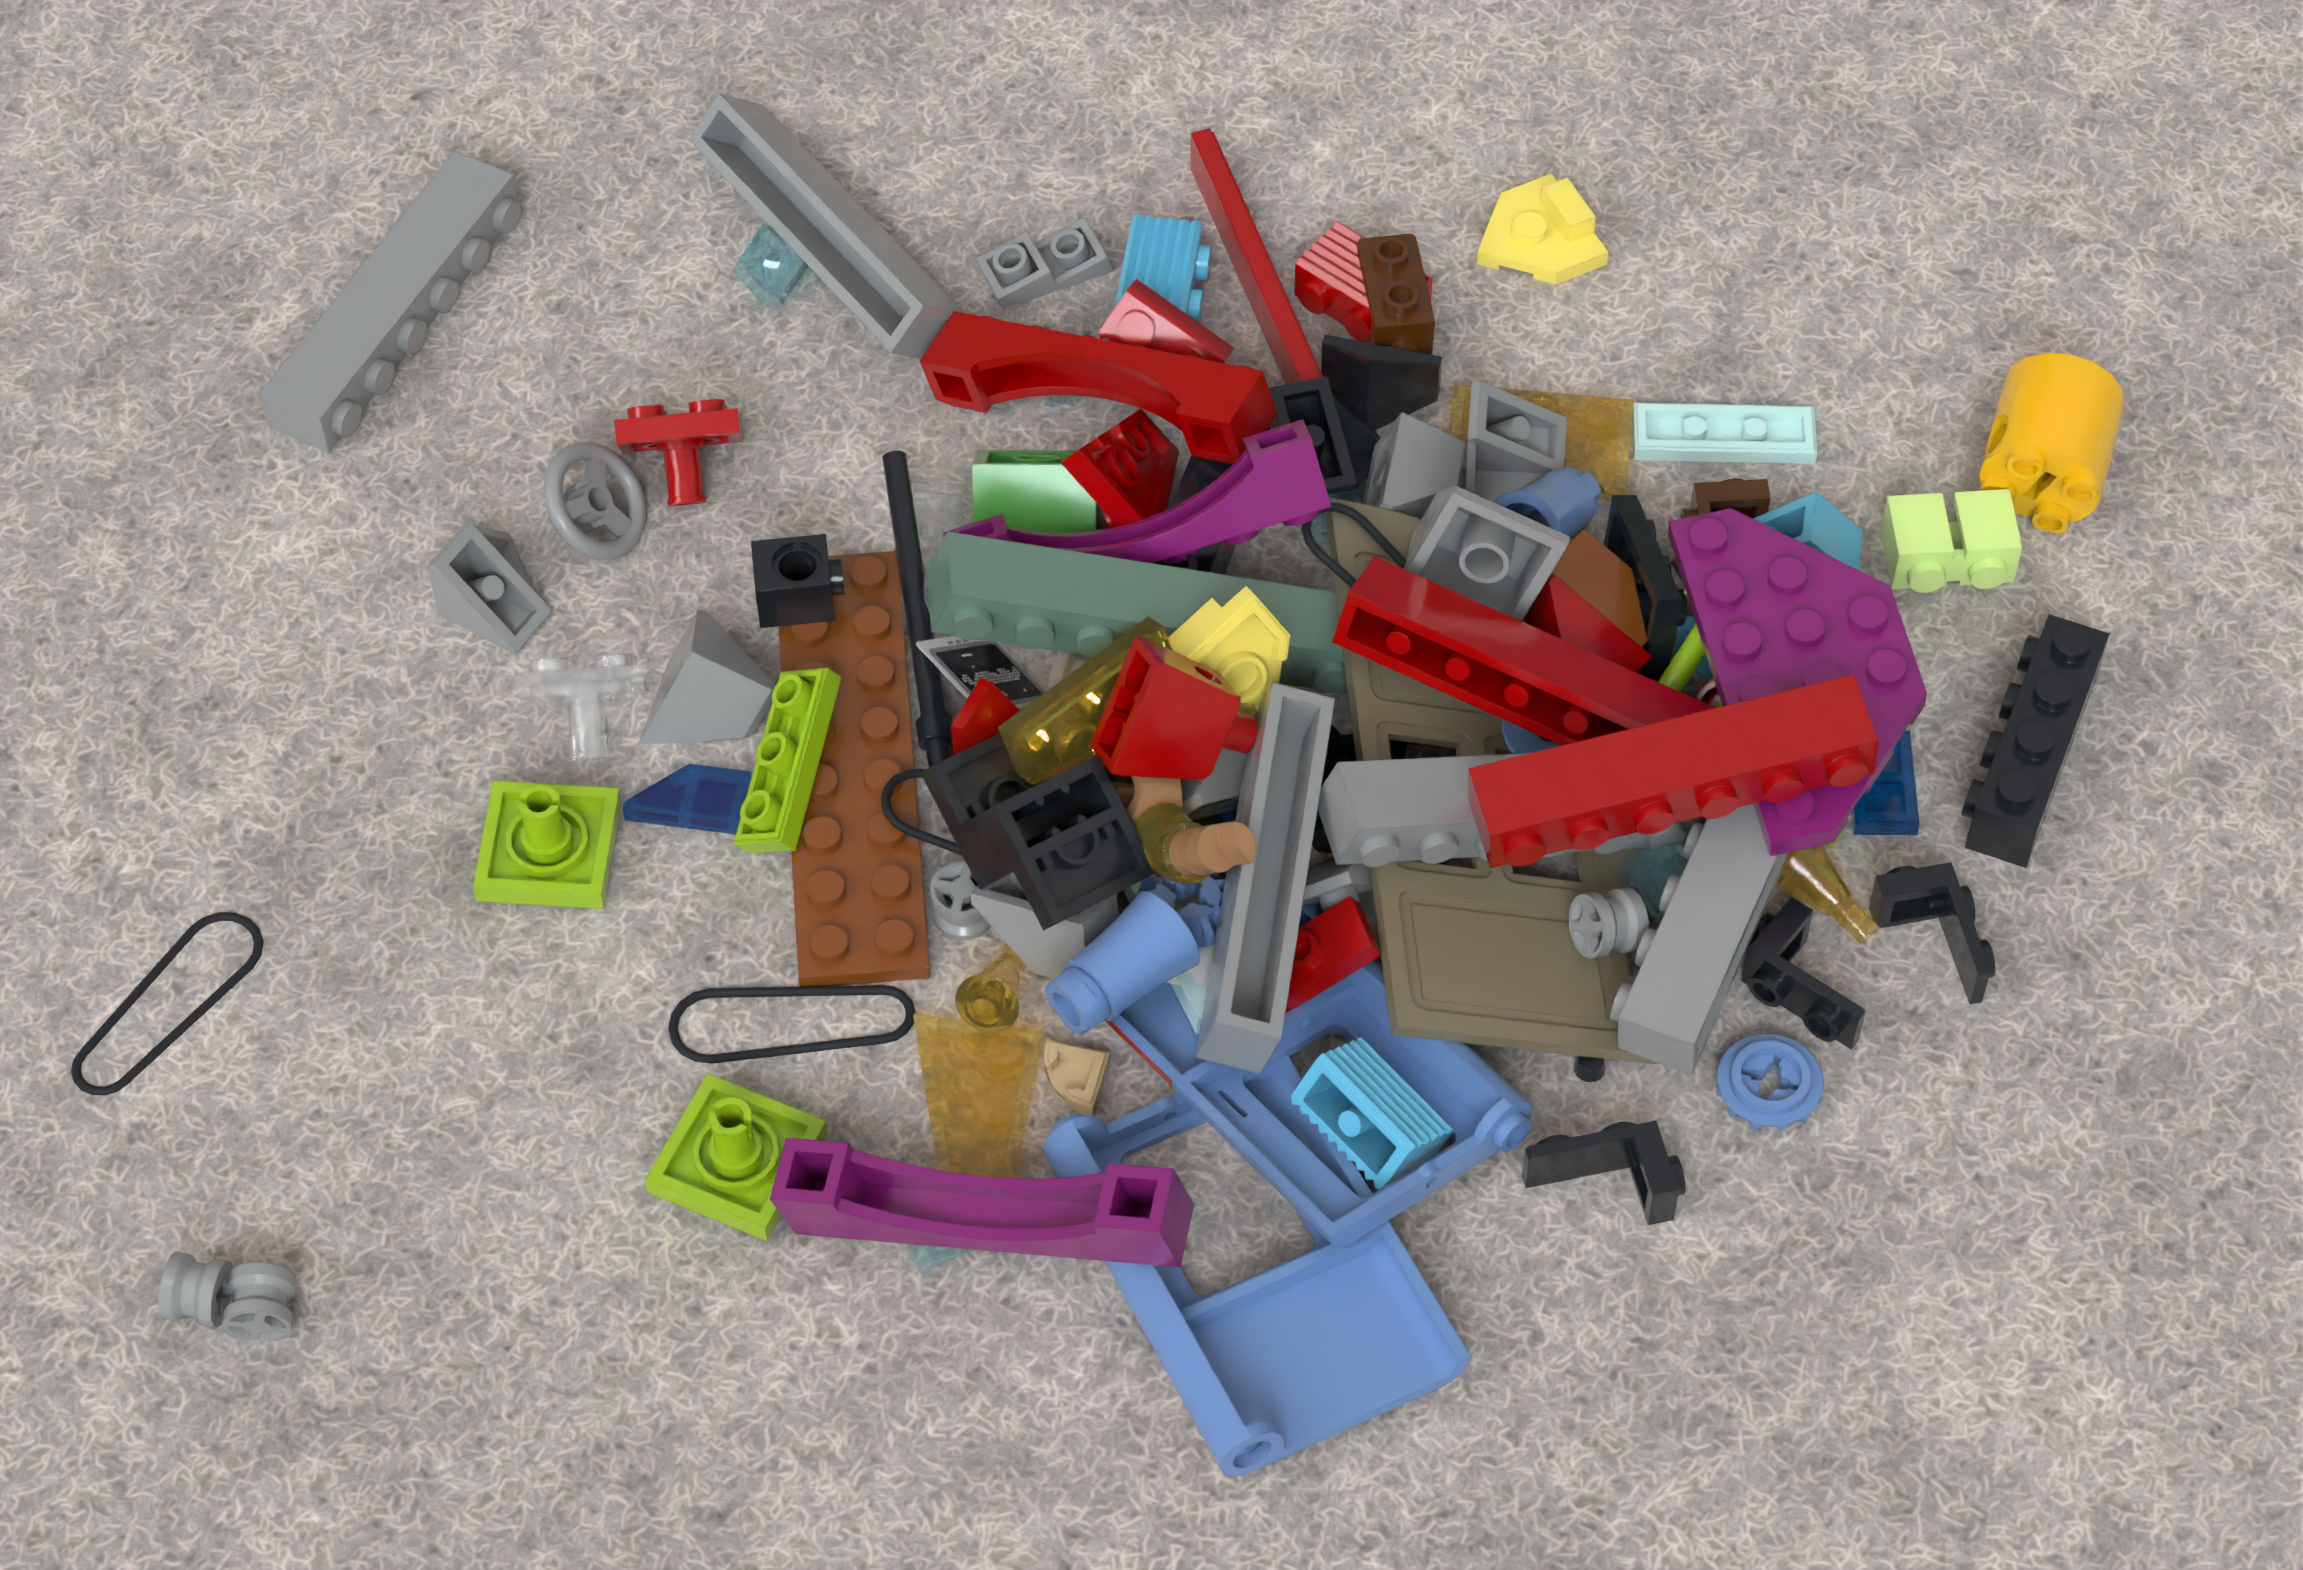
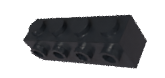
(2036, 741)

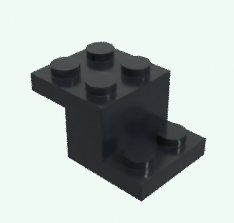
(1058, 837)

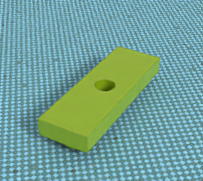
(787, 761)

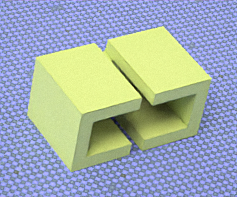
(1929, 551)

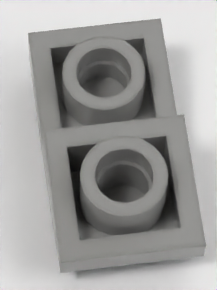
(1030, 270)
(1332, 883)

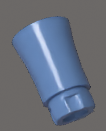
(1558, 499)
(1123, 964)

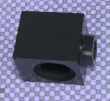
(777, 572)

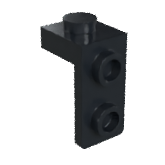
(1931, 893)
(1779, 982)
(1618, 1146)

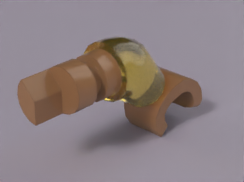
(1174, 843)

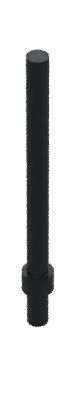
(934, 723)

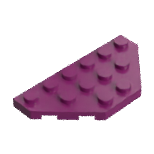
(1792, 619)

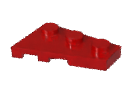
(1127, 469)

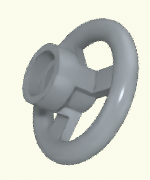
(591, 503)

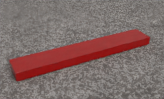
(1251, 260)

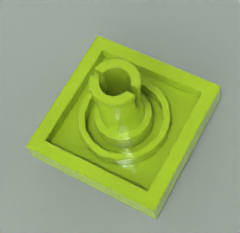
(547, 844)
(728, 1155)

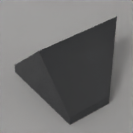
(1380, 378)
(1338, 432)

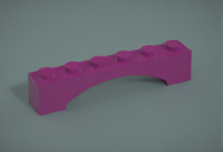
(1267, 485)
(1101, 1216)

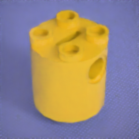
(2053, 438)

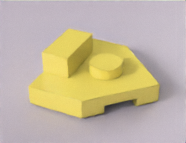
(1543, 232)
(1237, 642)

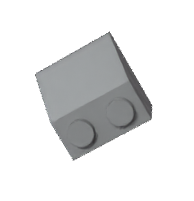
(1484, 551)

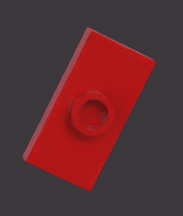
(1330, 950)

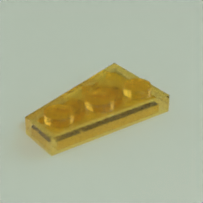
(1060, 723)
(977, 1093)

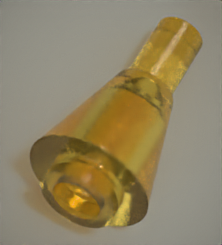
(1816, 882)
(992, 994)

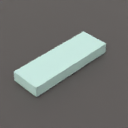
(1724, 433)

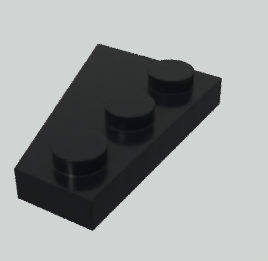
(1661, 602)

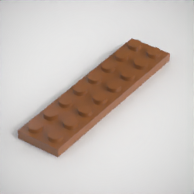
(851, 869)

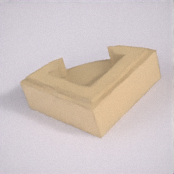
(1076, 1074)

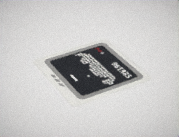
(969, 661)

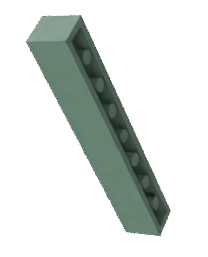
(1090, 600)

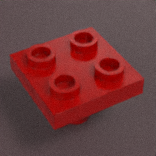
(680, 441)

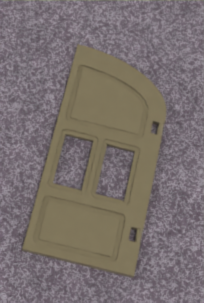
(1472, 947)

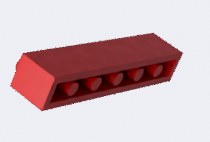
(1497, 660)
(1672, 772)

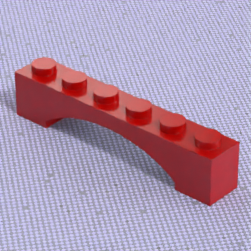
(997, 361)

